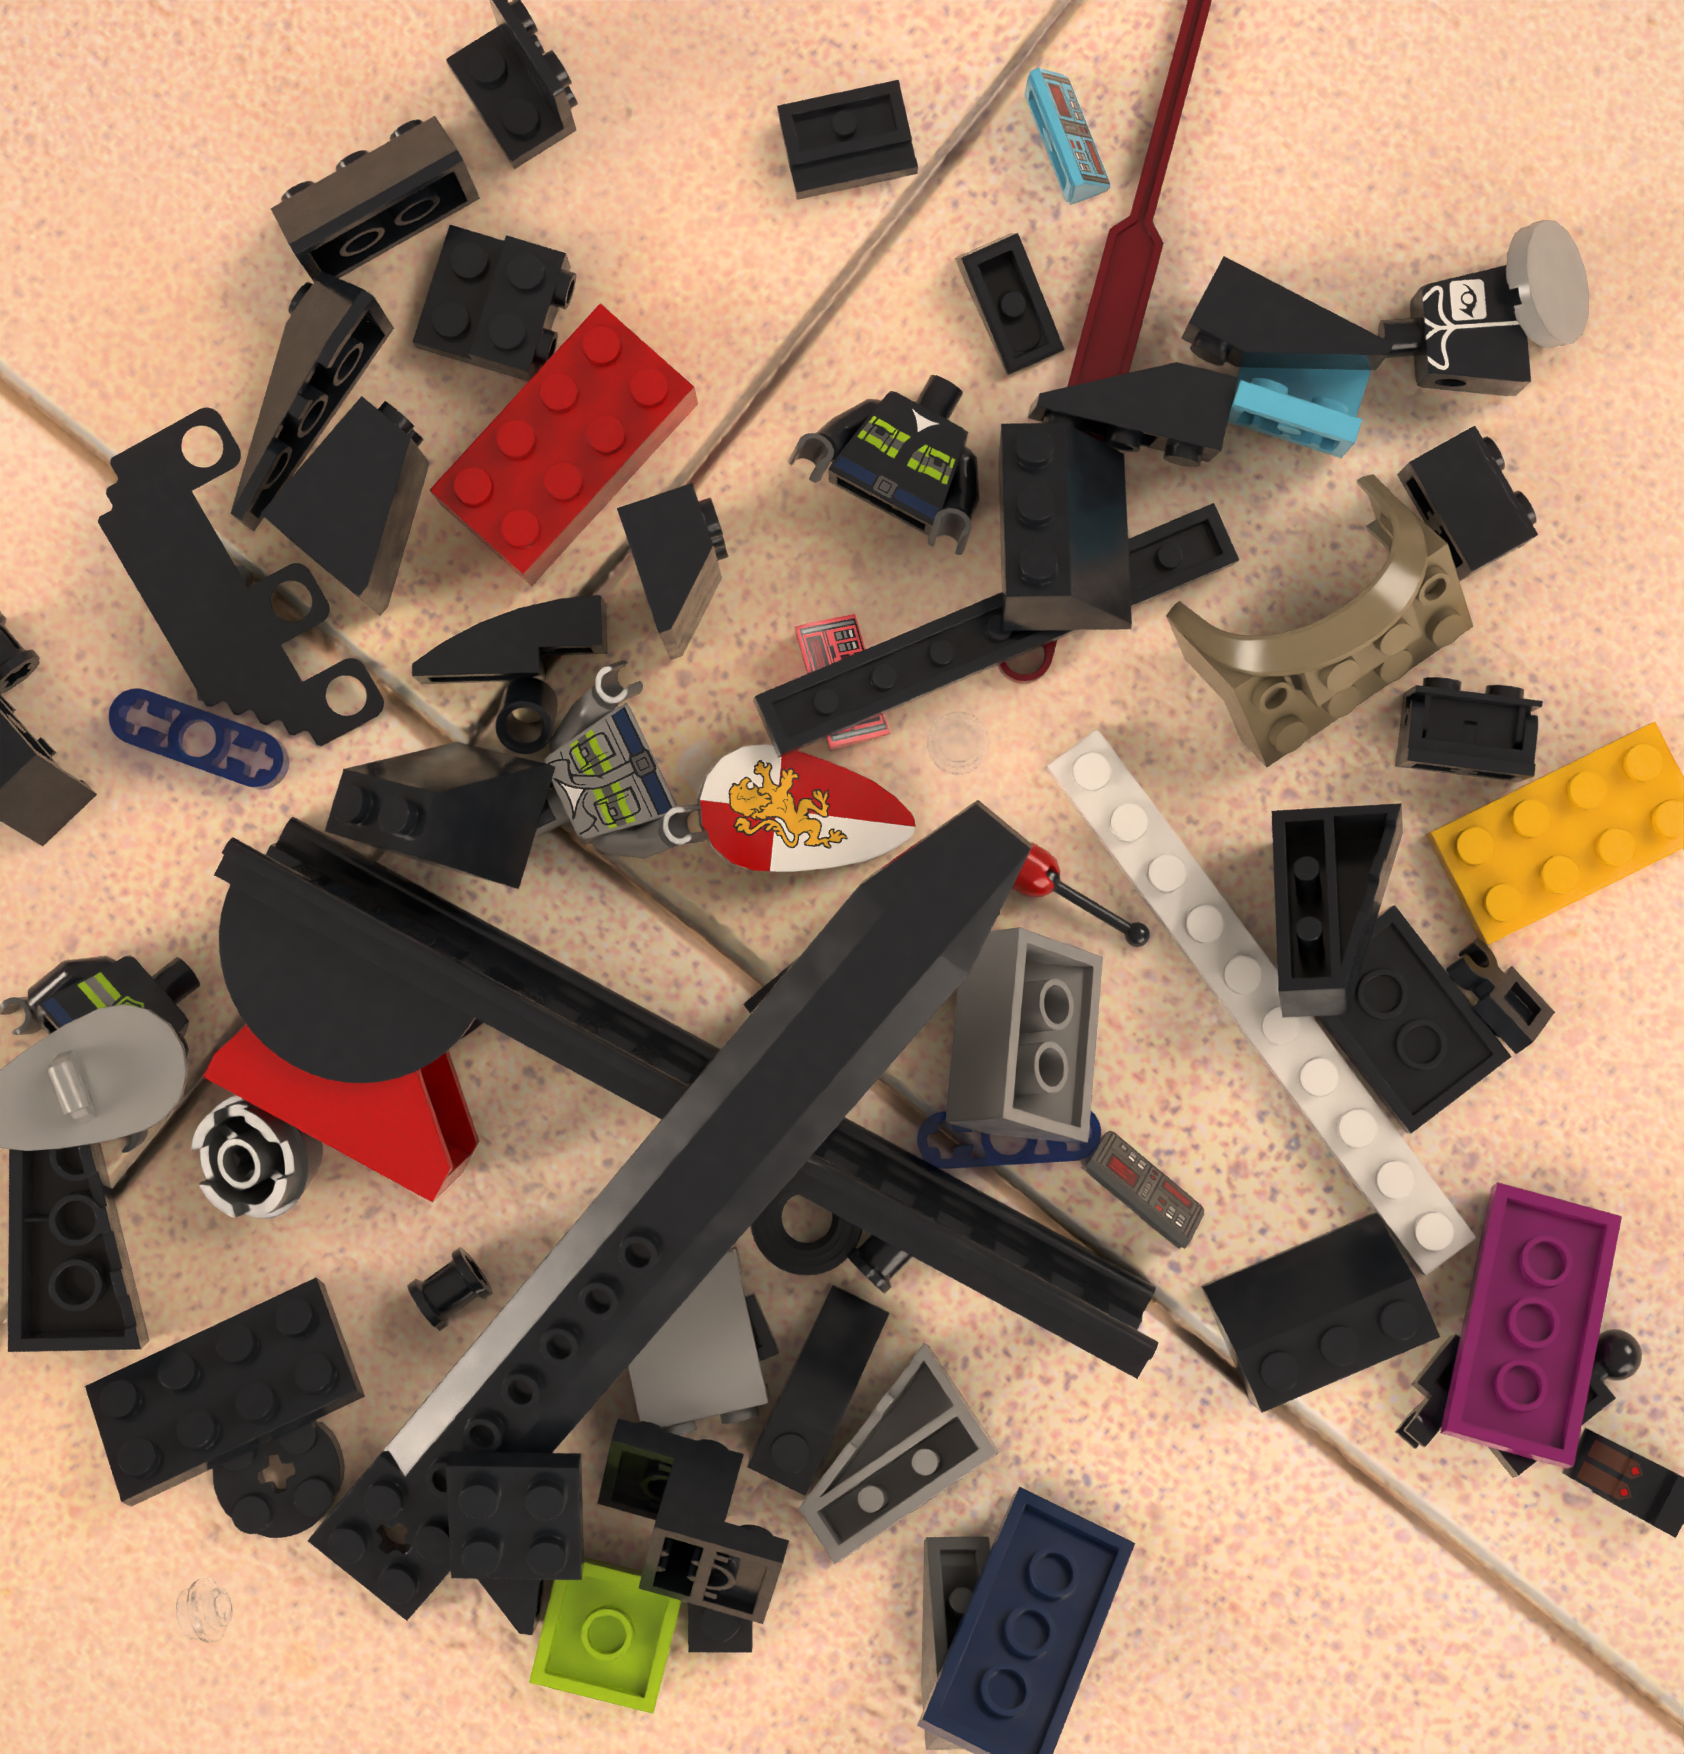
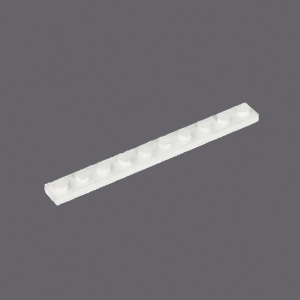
(1248, 991)

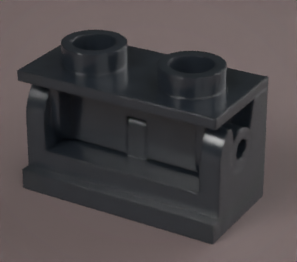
(1469, 501)
(1468, 731)

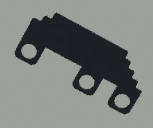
(207, 613)

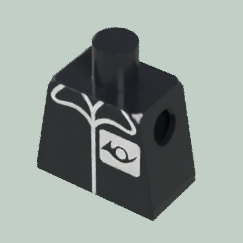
(1464, 335)

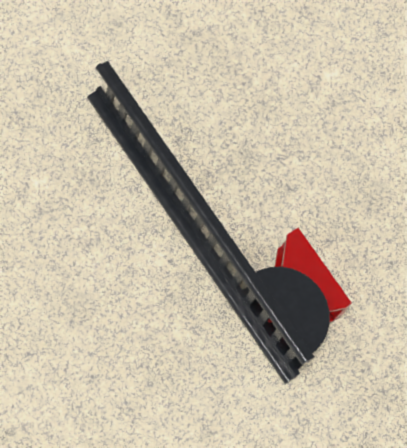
(371, 979)

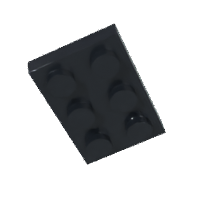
(1412, 1027)

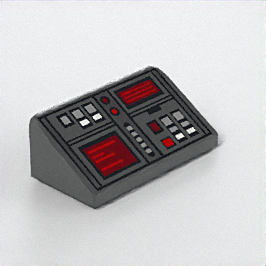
(1144, 1189)

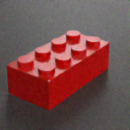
(565, 444)

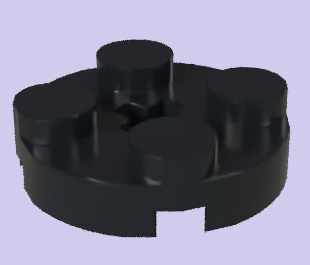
(310, 1492)

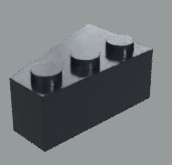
(1328, 898)

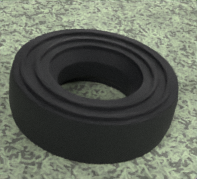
(798, 1256)

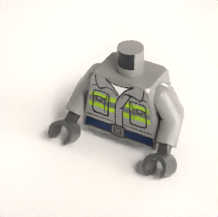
(610, 778)

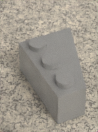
(899, 1459)

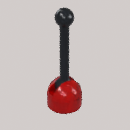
(1042, 876)

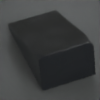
(1010, 302)

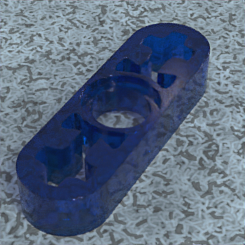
(162, 708)
(962, 1153)

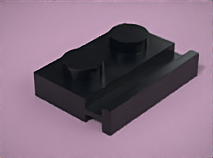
(847, 139)

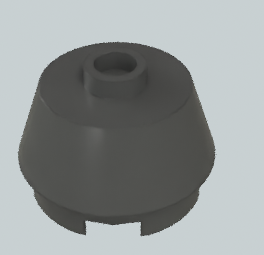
(254, 1160)

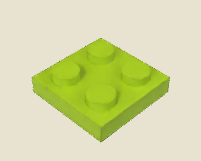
(606, 1637)

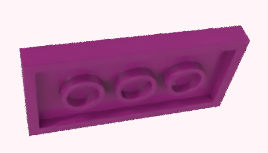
(1531, 1325)

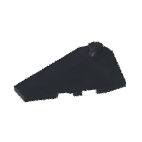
(320, 359)

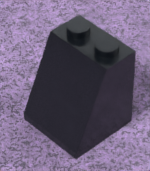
(356, 500)
(447, 808)

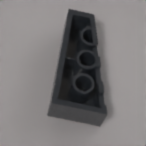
(68, 1256)

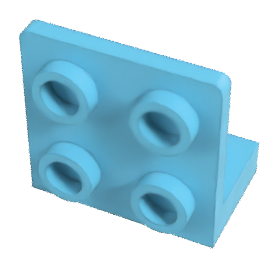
(1301, 405)

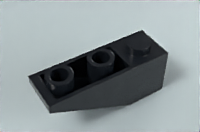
(1157, 408)

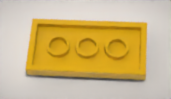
(1565, 834)

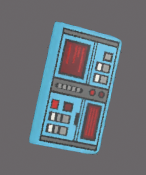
(1065, 135)

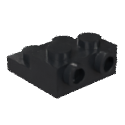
(495, 302)

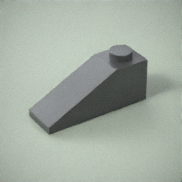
(949, 1579)

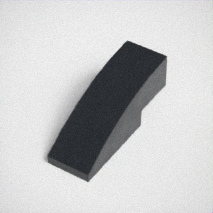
(517, 643)

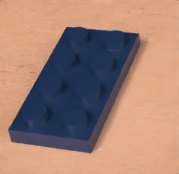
(1027, 1631)

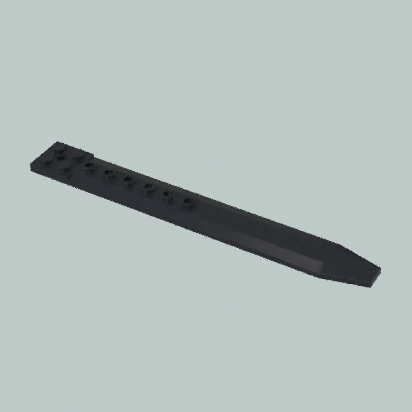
(686, 1192)

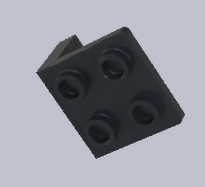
(515, 86)

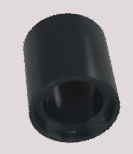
(523, 736)

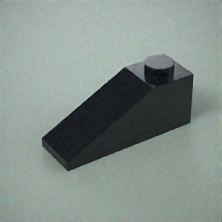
(1269, 326)
(818, 1390)

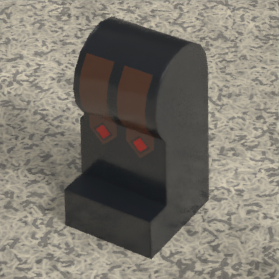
(1630, 1481)

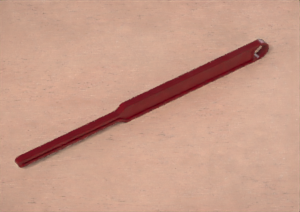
(1132, 252)

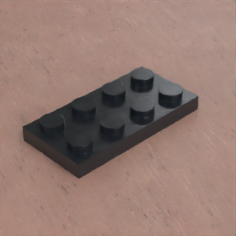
(223, 1392)

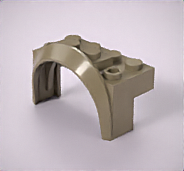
(1306, 678)

